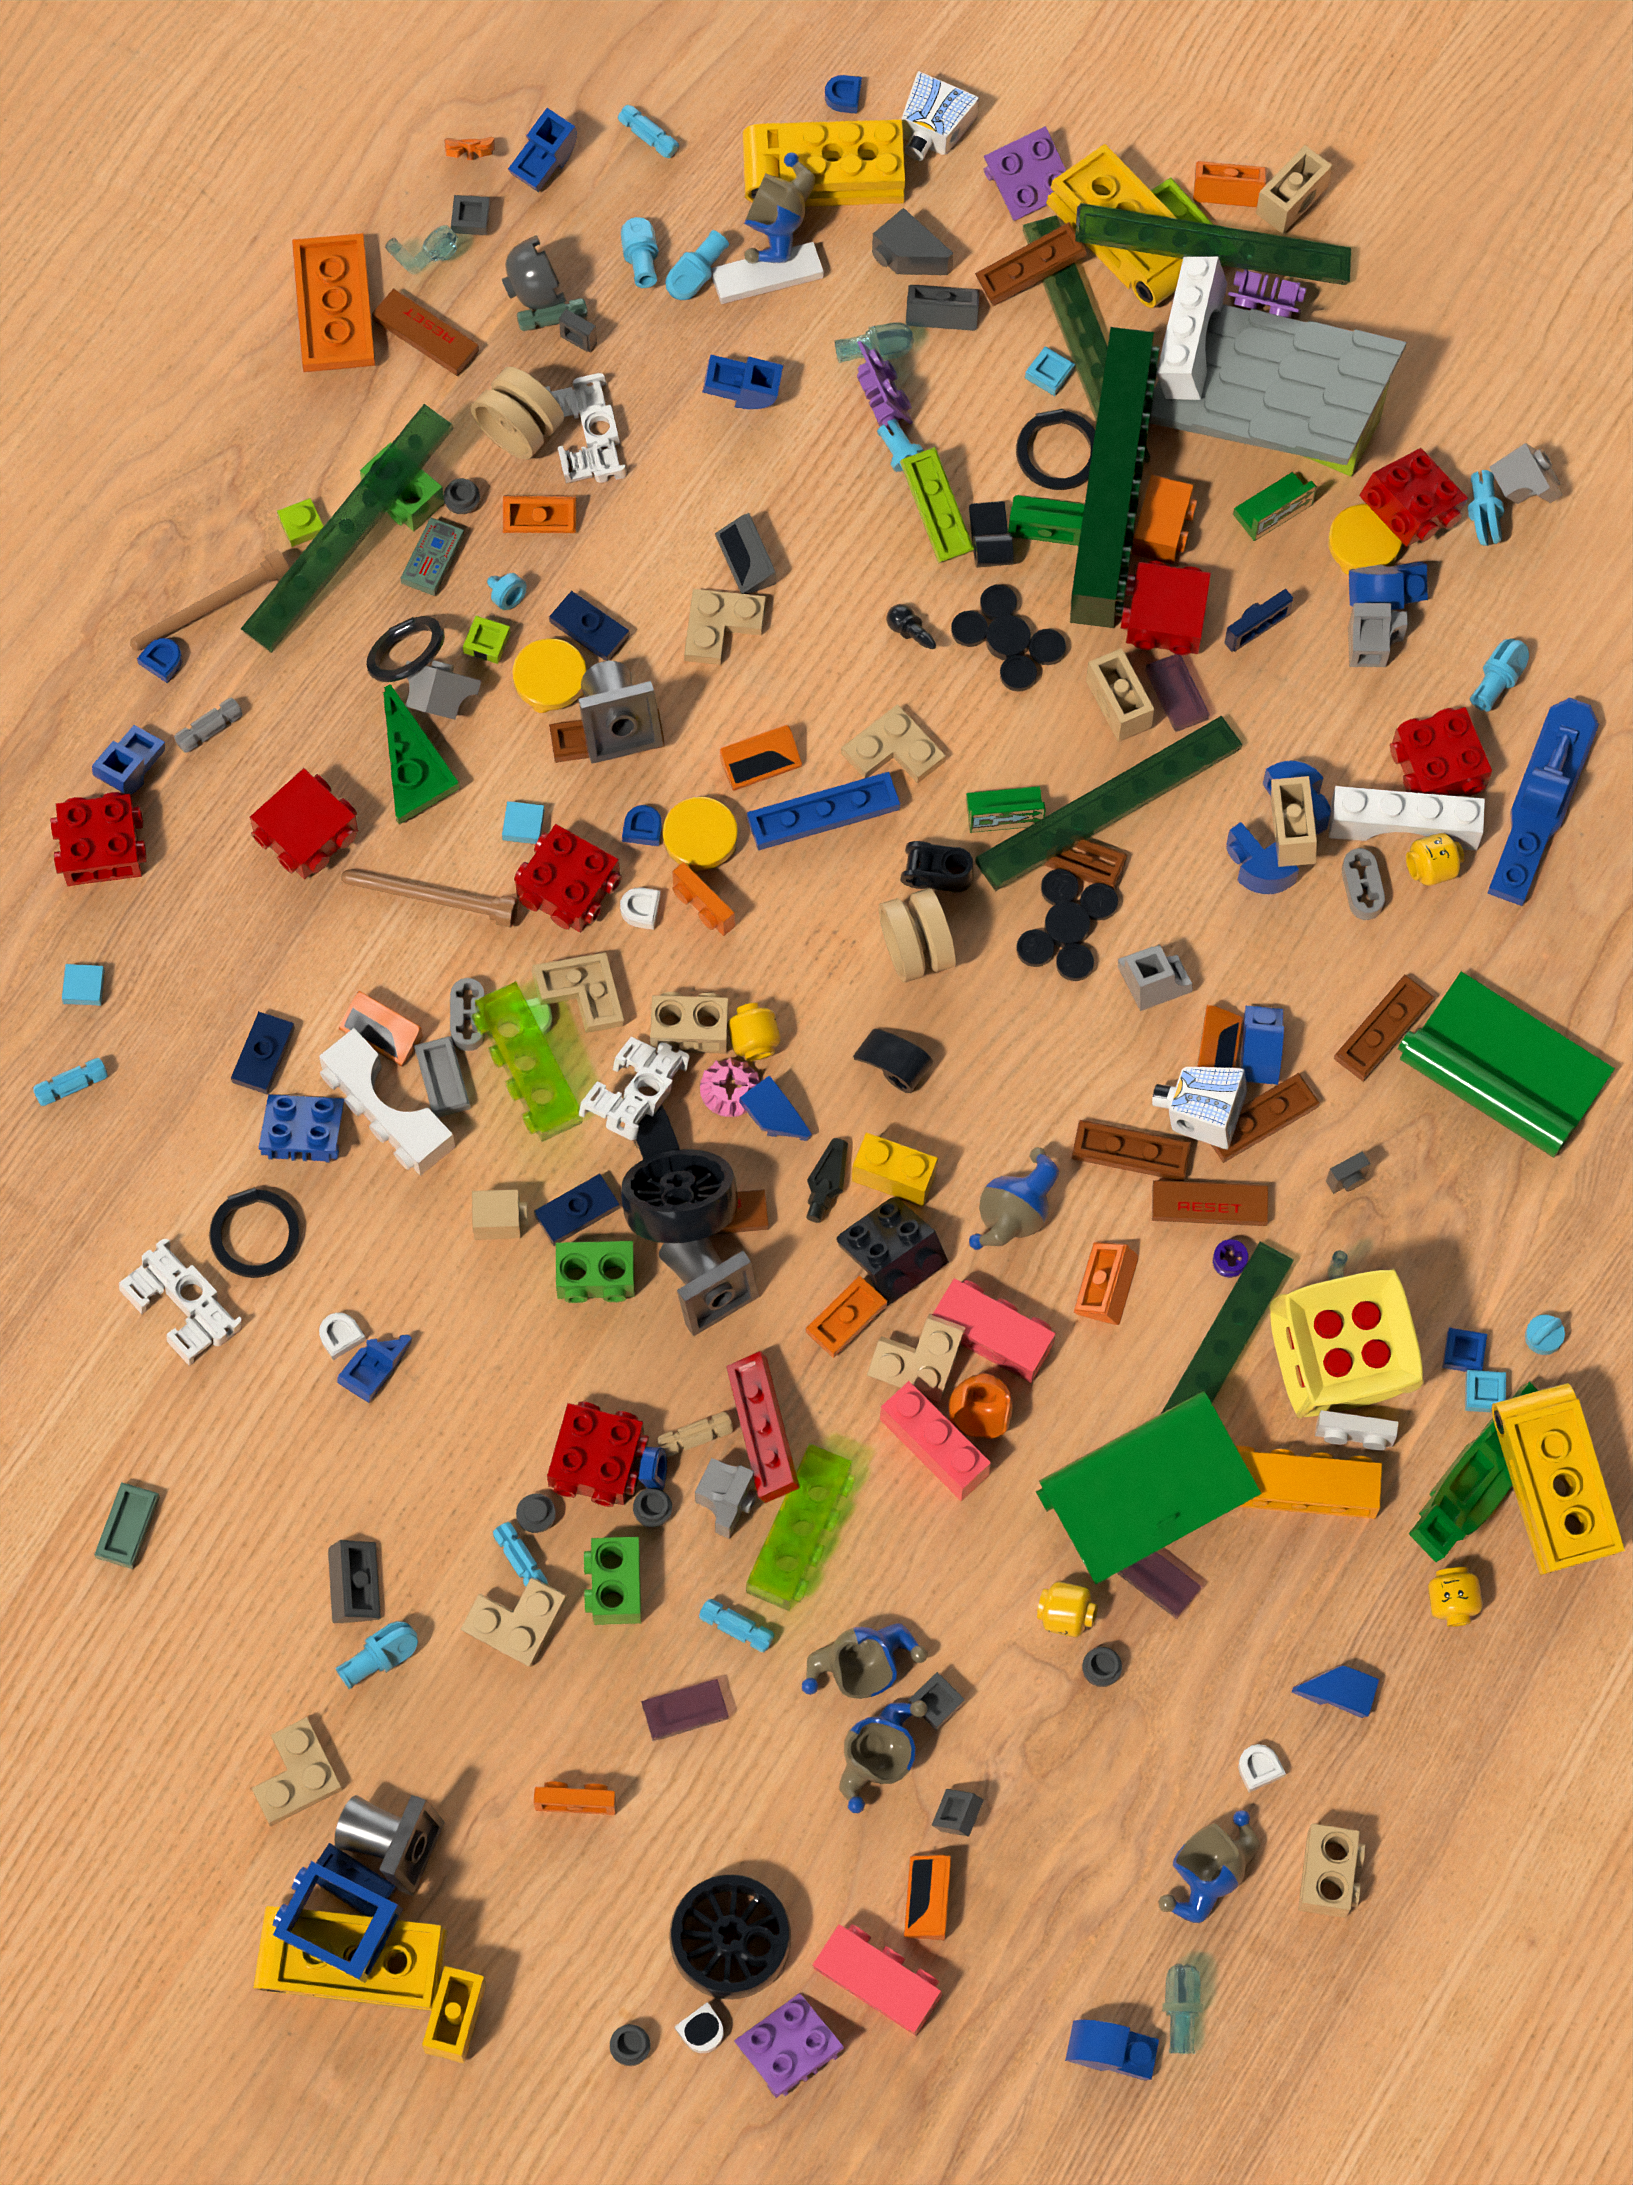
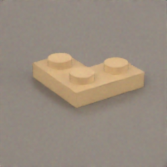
(713, 615)
(894, 737)
(587, 981)
(924, 1367)
(518, 1631)
(307, 1776)

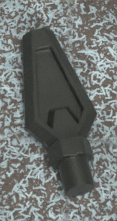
(827, 1179)

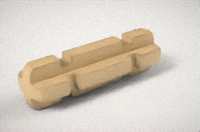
(696, 1434)

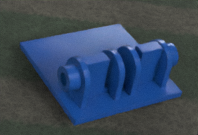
(301, 1126)

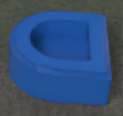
(843, 93)
(161, 658)
(642, 826)
(653, 1468)

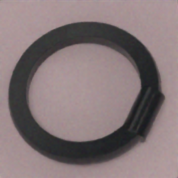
(1047, 419)
(398, 632)
(244, 1199)

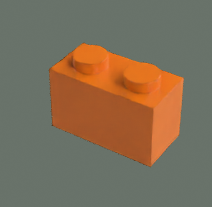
(1163, 519)

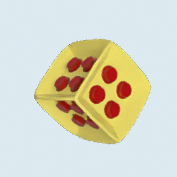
(1346, 1343)

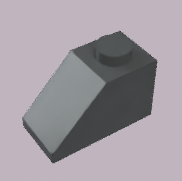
(910, 247)

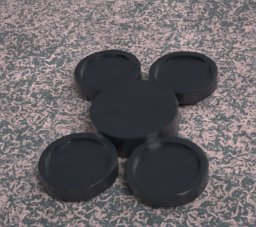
(1008, 638)
(1067, 925)

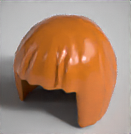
(981, 1406)

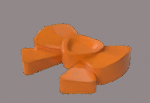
(481, 147)

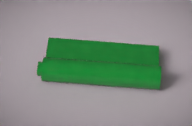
(1506, 1064)
(1149, 1487)

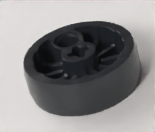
(679, 1196)
(772, 1961)

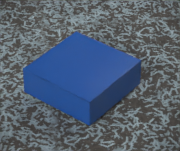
(1464, 1350)

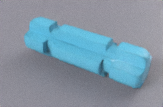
(648, 131)
(70, 1081)
(517, 1553)
(736, 1625)

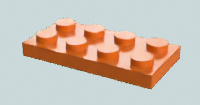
(333, 302)

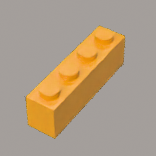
(1314, 1483)

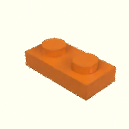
(711, 908)
(846, 1316)
(590, 1800)

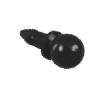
(904, 621)

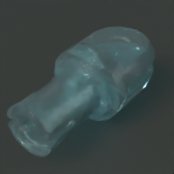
(889, 339)
(1182, 2006)

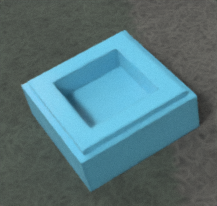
(1049, 371)
(523, 822)
(83, 984)
(1484, 1389)

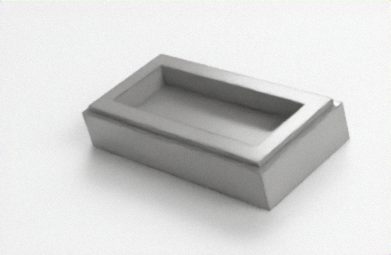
(442, 1077)

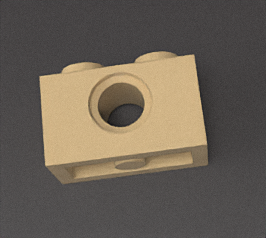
(1293, 189)
(1119, 694)
(1293, 821)

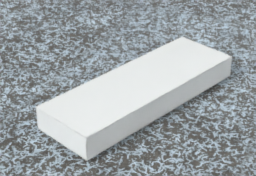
(745, 280)

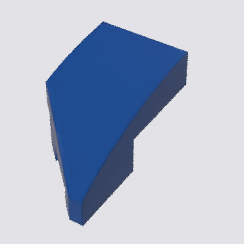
(773, 1111)
(373, 1366)
(1341, 1688)

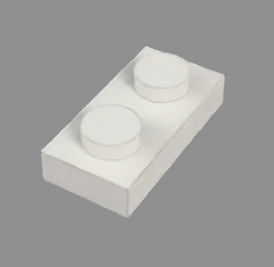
(1340, 1428)

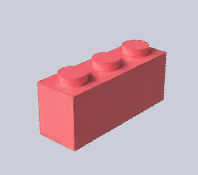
(997, 1329)
(935, 1441)
(878, 1978)

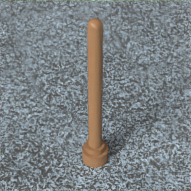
(271, 569)
(501, 909)

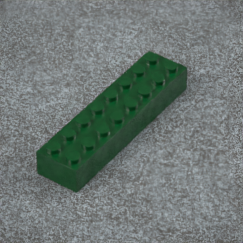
(1114, 478)

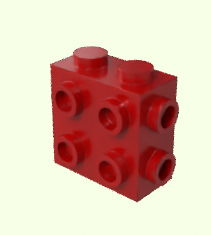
(1414, 497)
(1166, 607)
(1441, 755)
(304, 824)
(98, 839)
(567, 879)
(597, 1454)

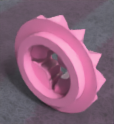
(716, 1097)

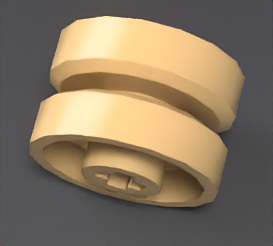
(517, 413)
(917, 935)

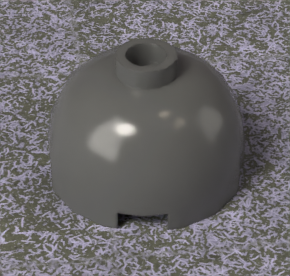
(531, 276)

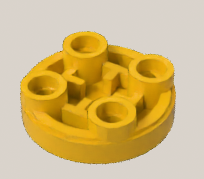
(1362, 539)
(549, 674)
(700, 833)

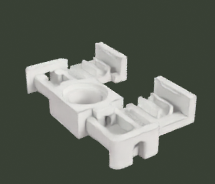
(591, 406)
(651, 1071)
(205, 1315)

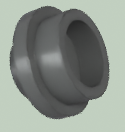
(461, 496)
(652, 1507)
(535, 1513)
(1102, 1667)
(630, 2045)

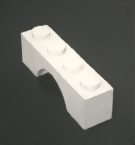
(1183, 355)
(1371, 812)
(415, 1135)

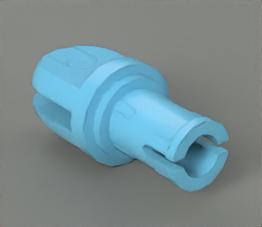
(640, 250)
(695, 267)
(898, 444)
(1485, 508)
(1500, 672)
(382, 1652)

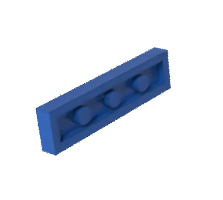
(823, 811)

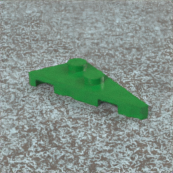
(417, 769)

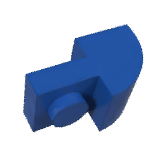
(548, 148)
(749, 383)
(1391, 584)
(127, 762)
(1293, 769)
(1259, 865)
(1262, 1044)
(1112, 2048)

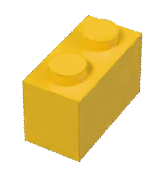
(894, 1169)
(454, 2014)

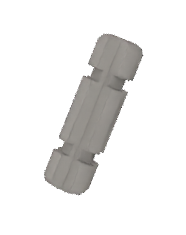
(208, 725)

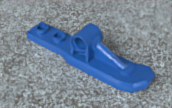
(1544, 795)

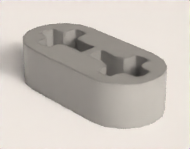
(1371, 882)
(458, 1014)

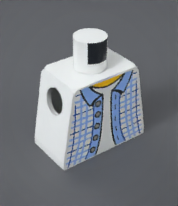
(936, 116)
(1204, 1103)

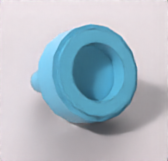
(507, 590)
(1544, 1334)

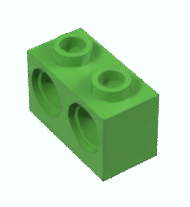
(420, 487)
(595, 1260)
(621, 1580)

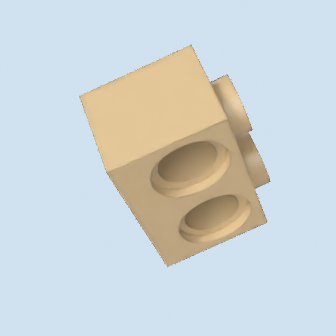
(688, 1033)
(1321, 1869)

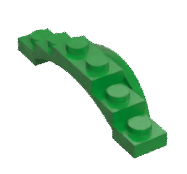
(1465, 1493)

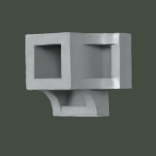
(1526, 474)
(1372, 633)
(439, 689)
(1154, 977)
(726, 1493)

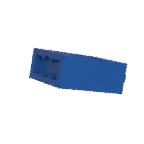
(373, 1939)

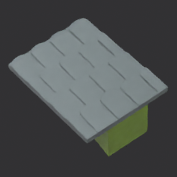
(1288, 387)

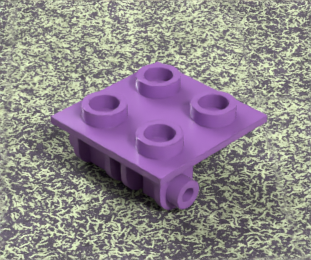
(1025, 171)
(1247, 294)
(879, 387)
(789, 2045)

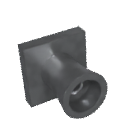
(617, 715)
(710, 1286)
(401, 1842)

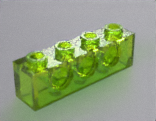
(510, 1006)
(816, 1469)

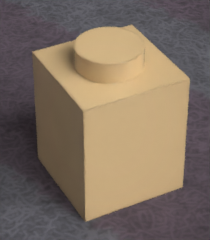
(498, 1214)

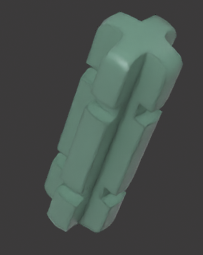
(550, 316)

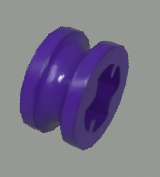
(1238, 1250)

